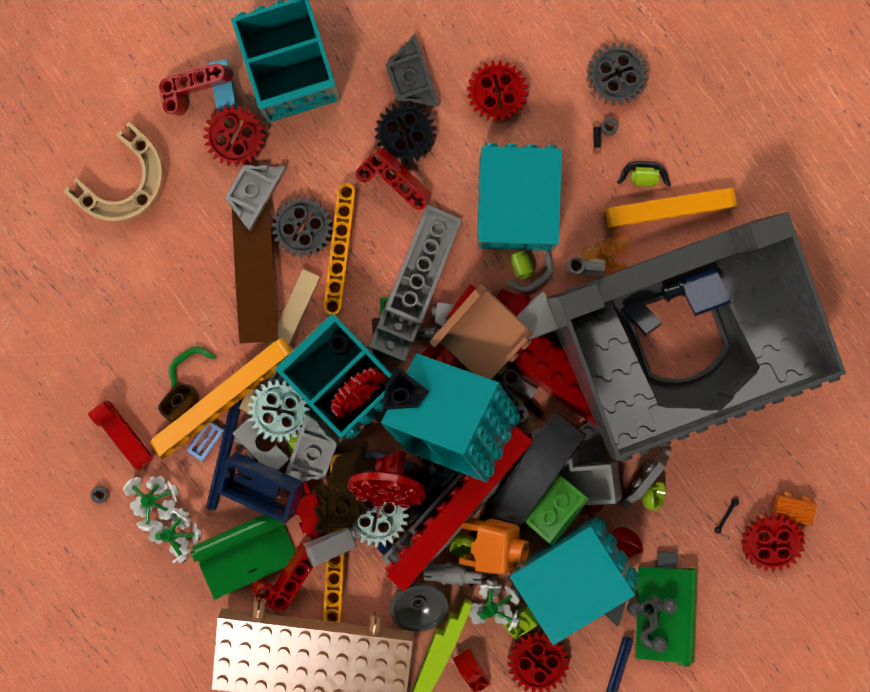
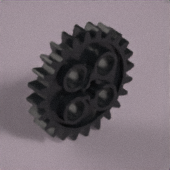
(421, 126)

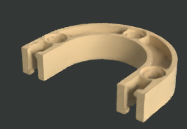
(130, 208)

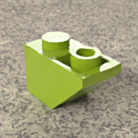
(526, 622)

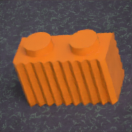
(799, 509)

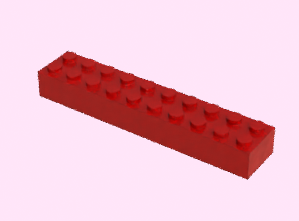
(546, 367)
(451, 516)

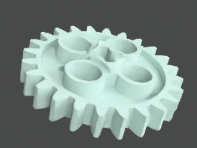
(275, 427)
(394, 520)

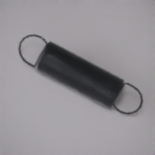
(597, 137)
(534, 409)

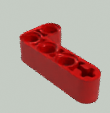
(196, 84)
(395, 181)
(121, 433)
(279, 590)

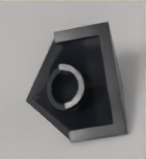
(402, 391)

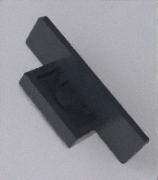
(435, 482)

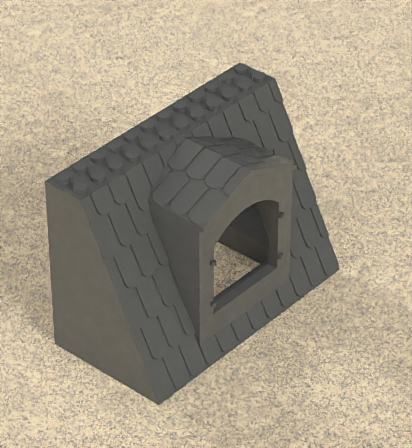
(769, 333)

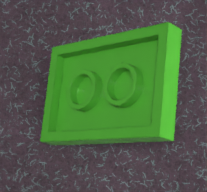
(557, 510)

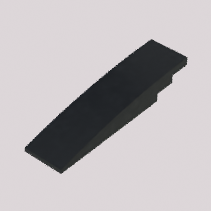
(535, 472)

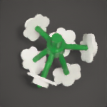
(144, 505)
(178, 546)
(503, 612)

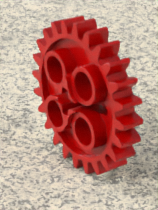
(514, 89)
(218, 127)
(358, 393)
(773, 526)
(526, 674)

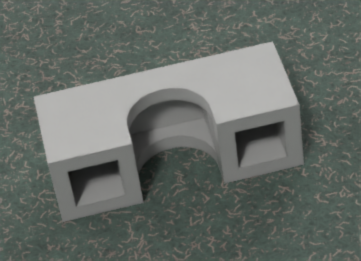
(248, 437)

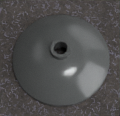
(422, 613)

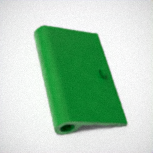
(233, 556)
(676, 627)

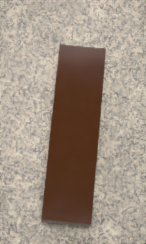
(255, 279)

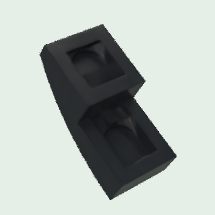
(642, 316)

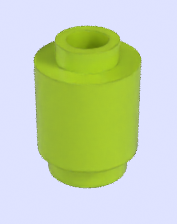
(644, 177)
(522, 265)

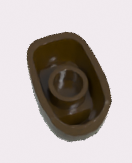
(178, 401)

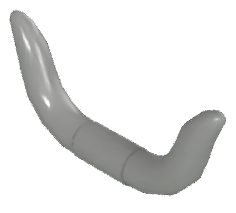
(537, 283)

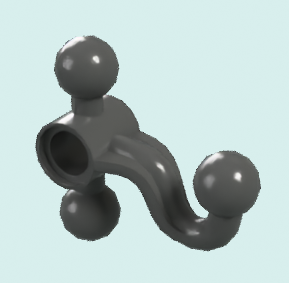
(634, 608)

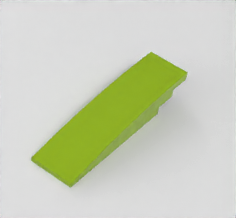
(440, 648)

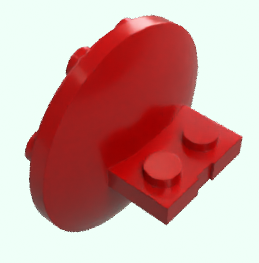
(387, 484)

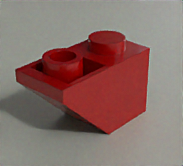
(471, 671)

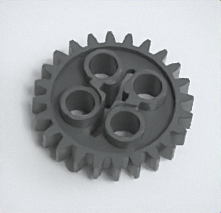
(624, 89)
(317, 236)

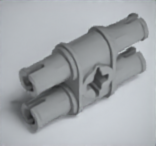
(454, 574)

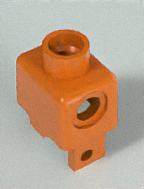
(496, 546)

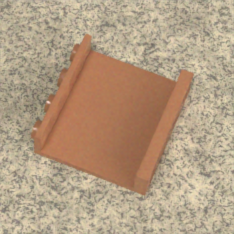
(483, 334)

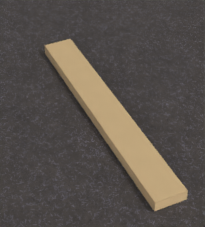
(290, 320)

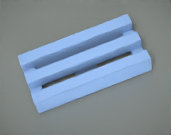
(211, 445)

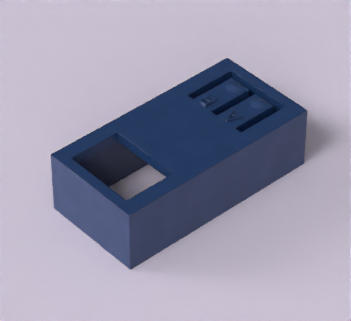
(262, 487)

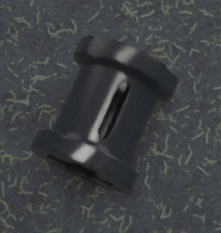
(673, 291)

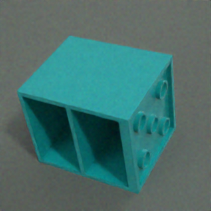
(285, 59)
(519, 197)
(319, 373)
(458, 422)
(575, 579)

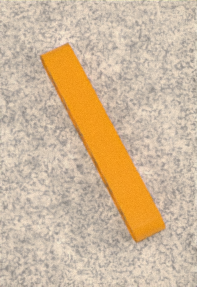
(671, 207)
(339, 240)

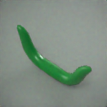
(182, 357)

